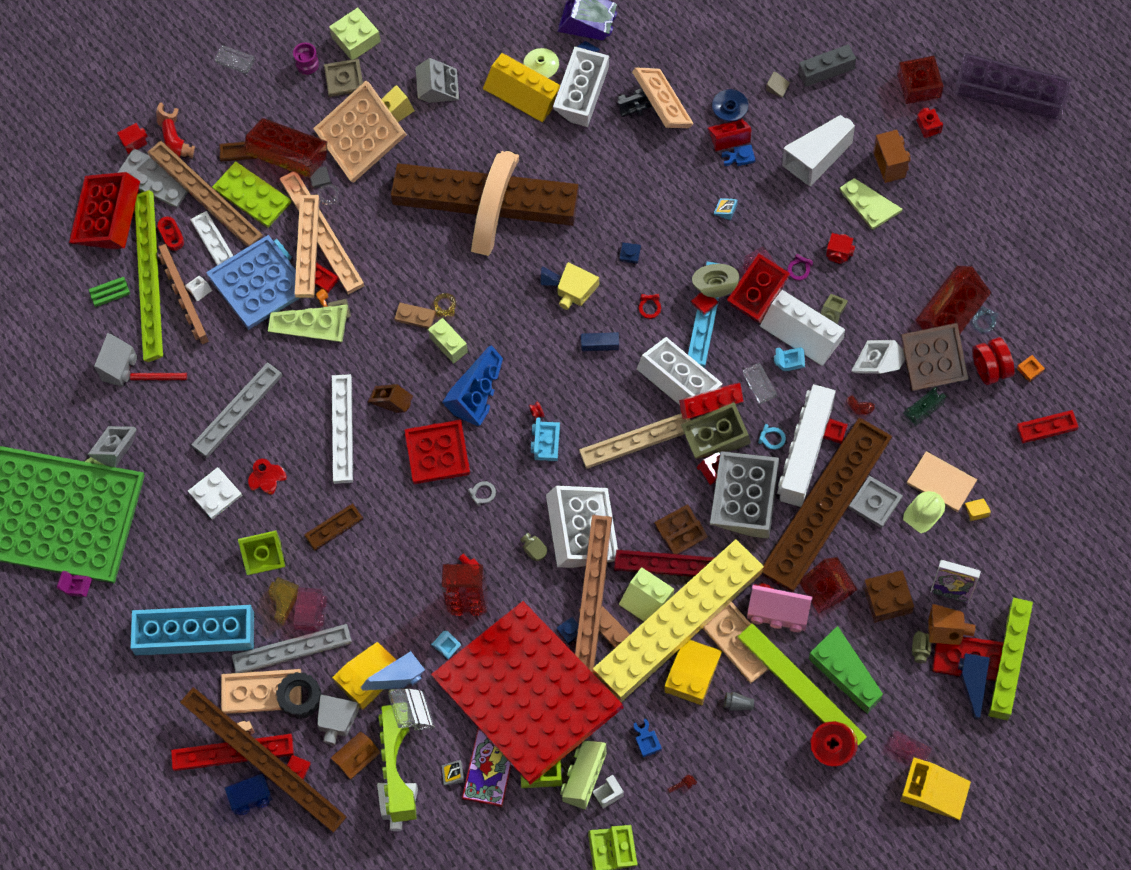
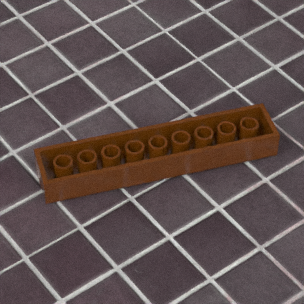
(463, 190)

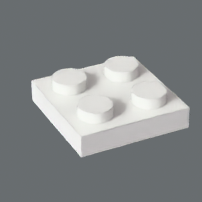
(215, 493)

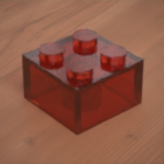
(920, 79)

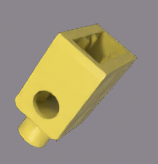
(398, 103)
(576, 286)

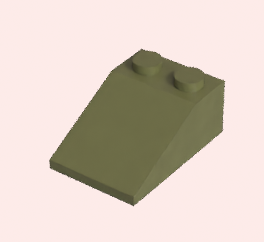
(716, 432)

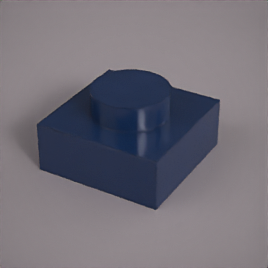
(630, 253)
(569, 630)

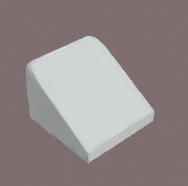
(200, 288)

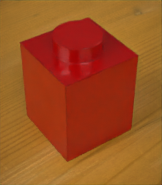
(132, 137)

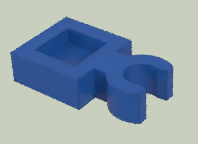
(742, 156)
(647, 741)

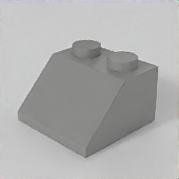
(115, 361)

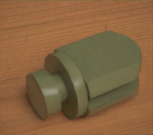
(534, 547)
(921, 647)

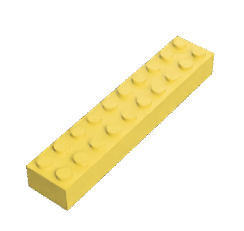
(678, 620)

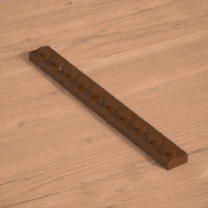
(263, 760)

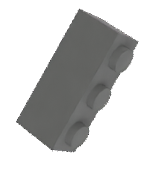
(826, 65)

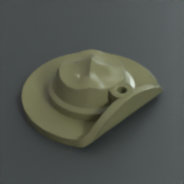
(716, 280)

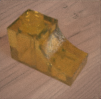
(285, 596)

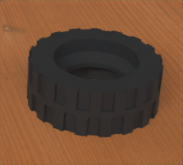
(288, 684)

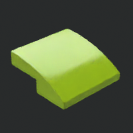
(621, 846)

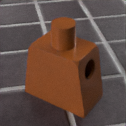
(947, 625)

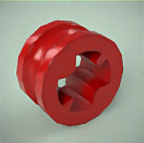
(536, 410)

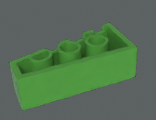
(844, 668)

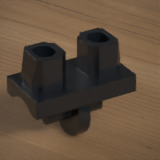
(633, 104)

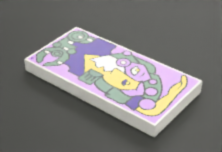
(955, 581)

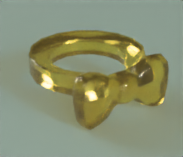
(450, 312)

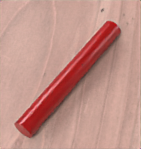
(158, 376)

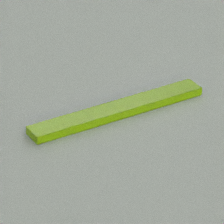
(795, 679)

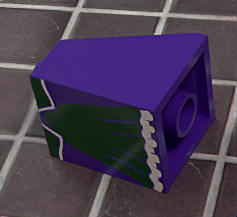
(588, 18)

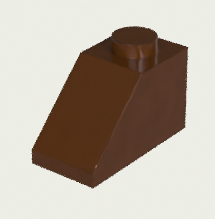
(391, 398)

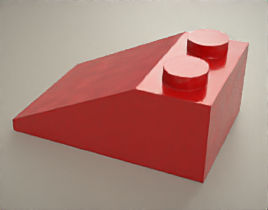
(758, 288)

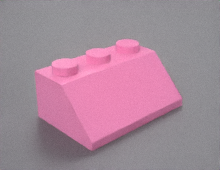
(779, 608)

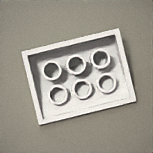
(571, 519)

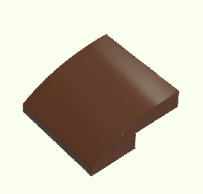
(684, 537)

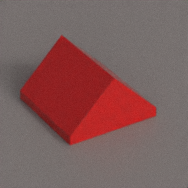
(730, 134)

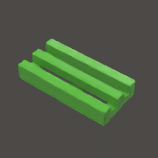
(108, 285)

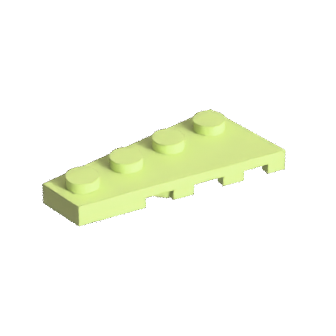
(316, 323)

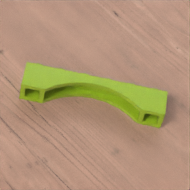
(1011, 658)
(401, 798)

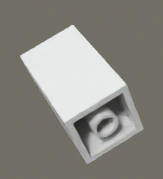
(818, 150)

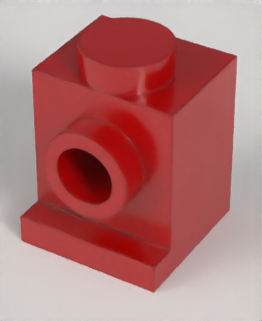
(927, 126)
(709, 468)

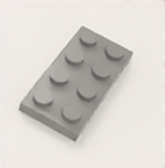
(153, 178)

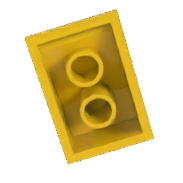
(356, 672)
(692, 672)

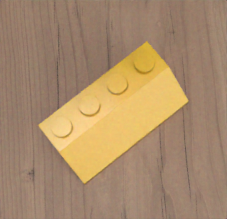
(521, 87)

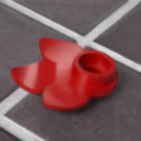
(266, 479)

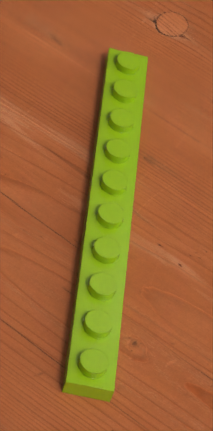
(148, 277)

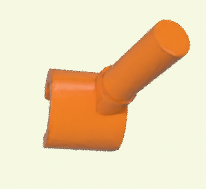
(322, 296)

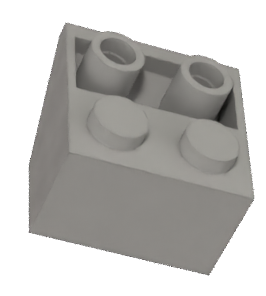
(436, 81)

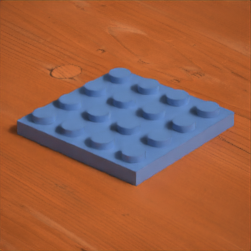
(256, 281)

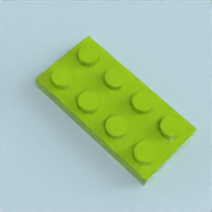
(251, 194)

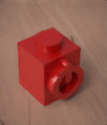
(840, 248)

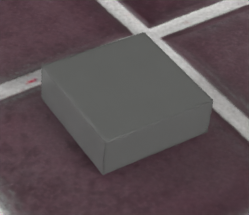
(320, 177)

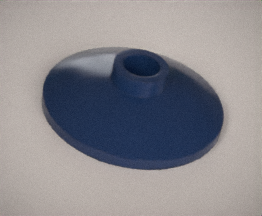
(730, 98)

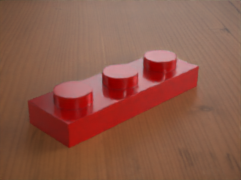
(1047, 426)

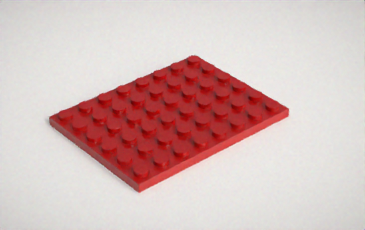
(527, 692)

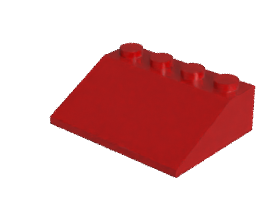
(105, 210)

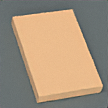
(942, 478)

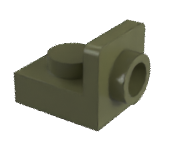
(834, 308)

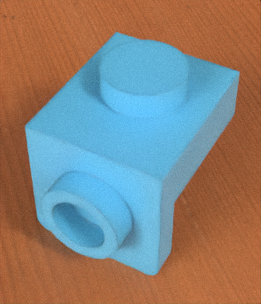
(789, 359)

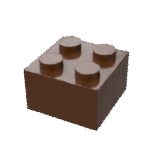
(888, 596)

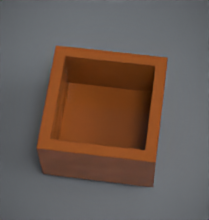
(891, 156)

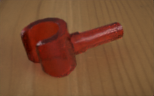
(688, 780)

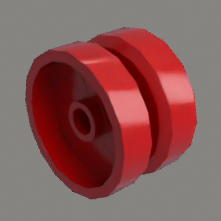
(993, 361)
(822, 740)

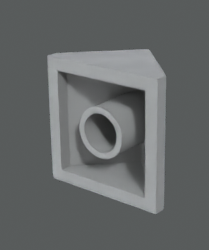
(113, 445)

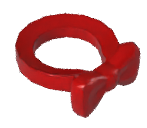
(644, 298)

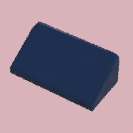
(600, 341)

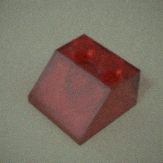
(828, 584)

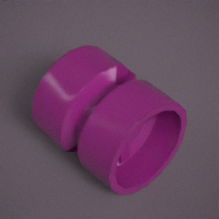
(306, 58)

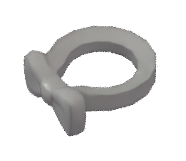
(478, 502)

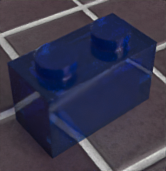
(249, 794)

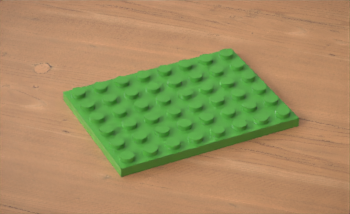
(65, 513)

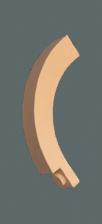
(491, 202)

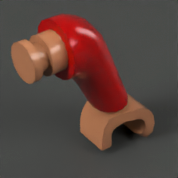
(170, 135)

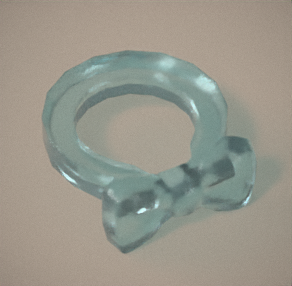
(983, 310)

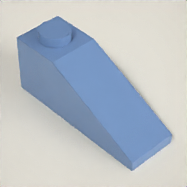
(396, 675)

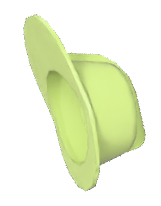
(924, 511)

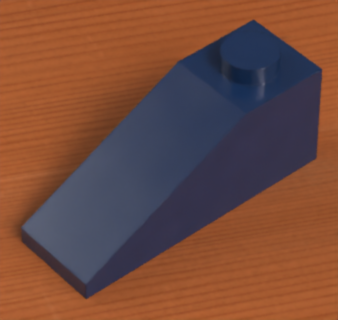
(974, 676)

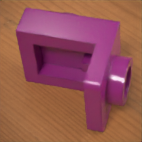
(74, 584)

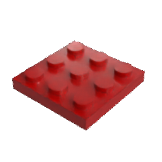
(437, 452)

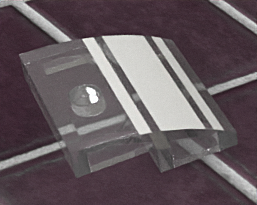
(411, 709)

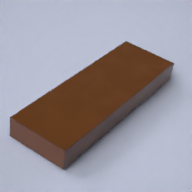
(333, 527)

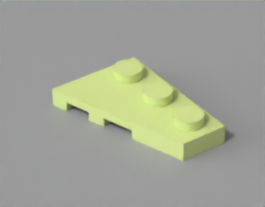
(869, 204)

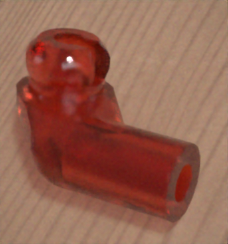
(860, 408)

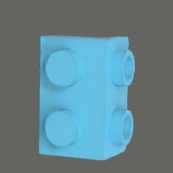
(546, 440)

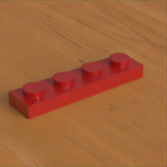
(710, 400)

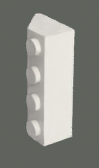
(581, 85)
(802, 327)
(675, 371)

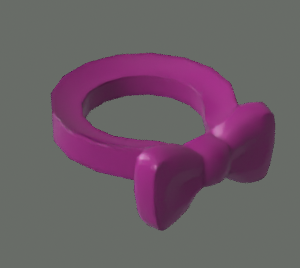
(798, 259)

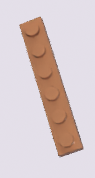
(179, 288)

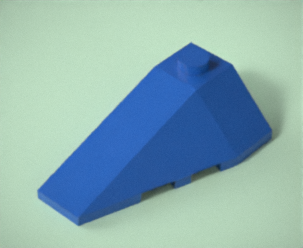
(470, 393)

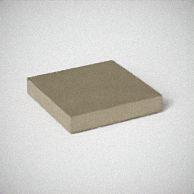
(343, 77)

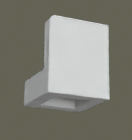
(608, 792)

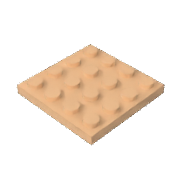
(360, 131)

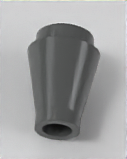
(736, 702)

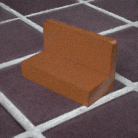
(355, 755)

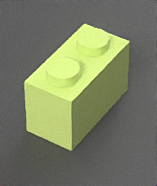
(448, 340)

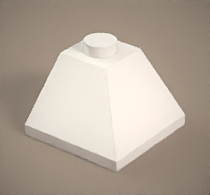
(879, 357)

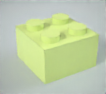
(354, 34)

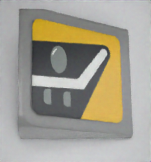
(453, 773)

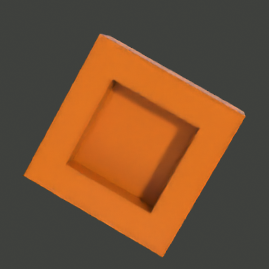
(1030, 368)

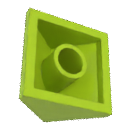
(261, 552)

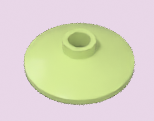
(547, 67)

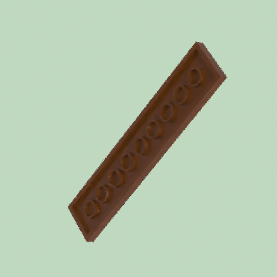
(826, 505)

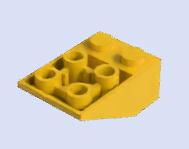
(935, 789)

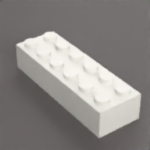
(806, 445)

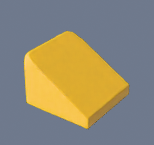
(977, 509)

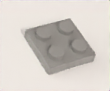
(875, 502)

